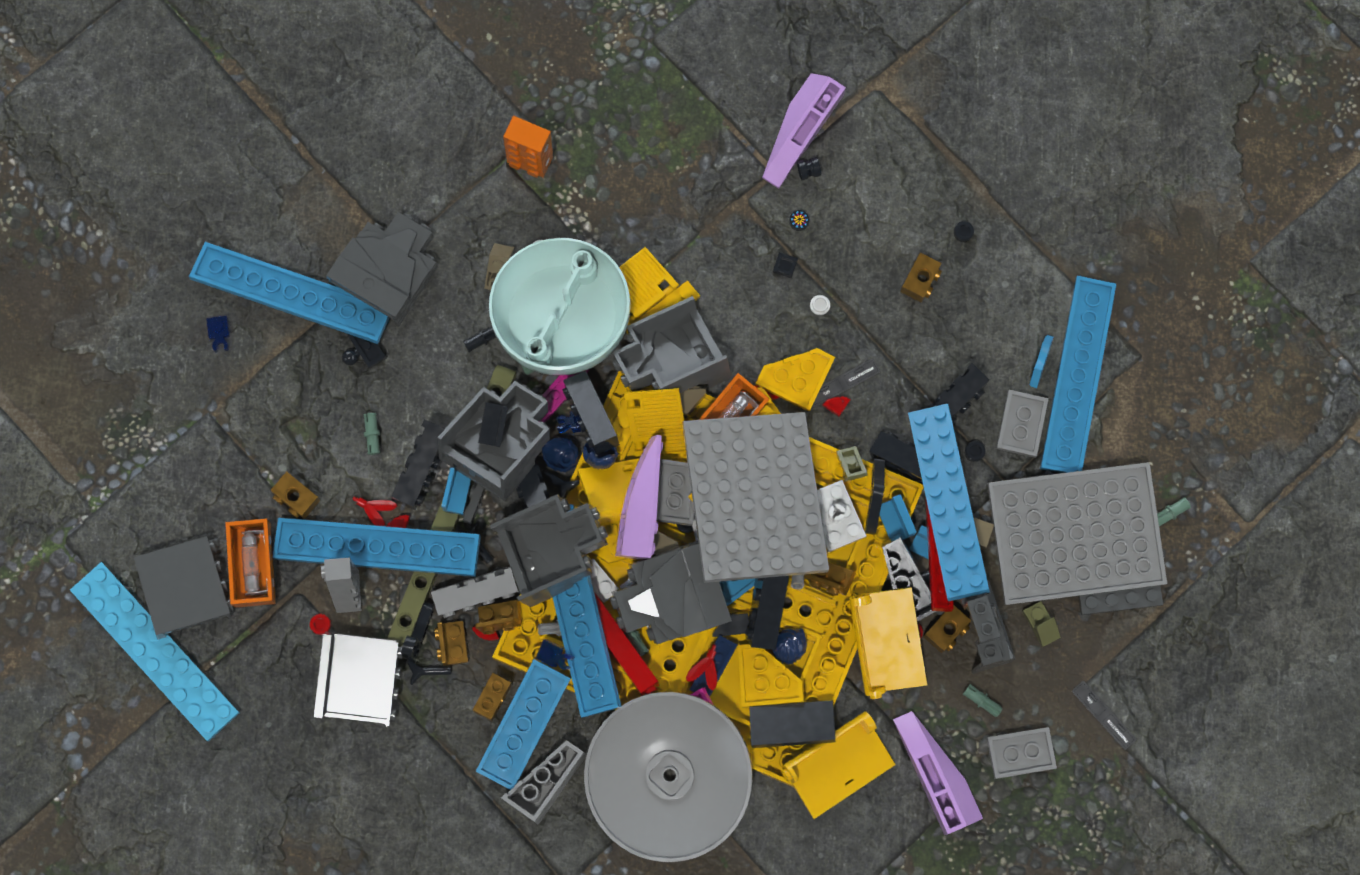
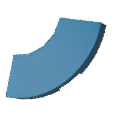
(1041, 361)

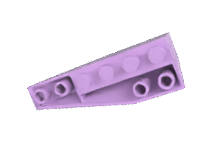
(801, 124)
(640, 506)
(938, 775)

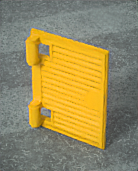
(643, 276)
(658, 414)

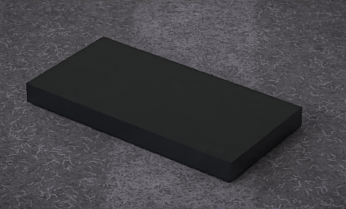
(792, 724)

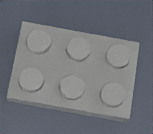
(1022, 423)
(673, 493)
(1021, 753)

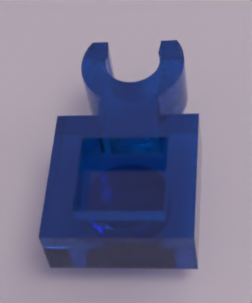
(218, 329)
(569, 422)
(552, 655)

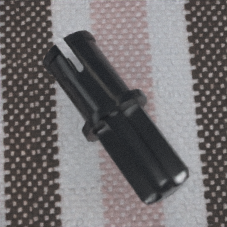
(479, 339)

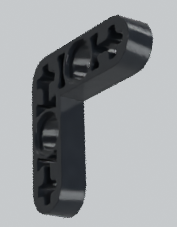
(877, 491)
(412, 644)

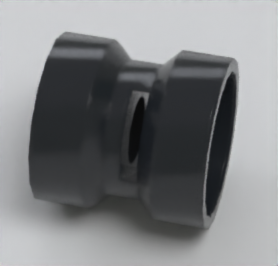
(809, 168)

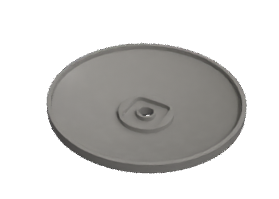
(629, 786)

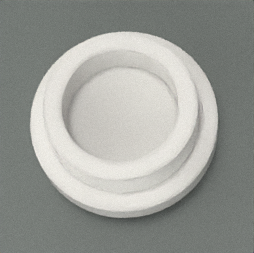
(820, 305)

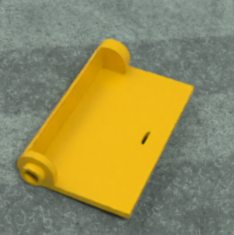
(608, 488)
(881, 632)
(838, 769)

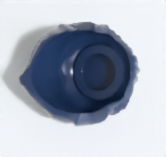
(560, 454)
(601, 461)
(790, 645)

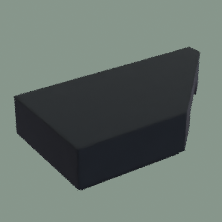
(738, 625)

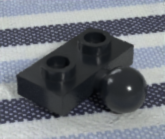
(368, 350)

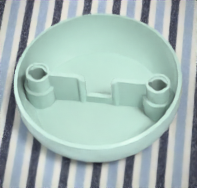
(560, 308)

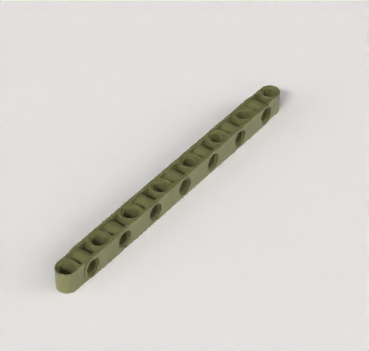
(444, 521)

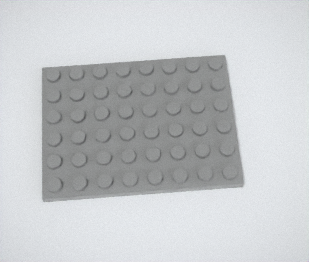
(755, 497)
(1077, 533)

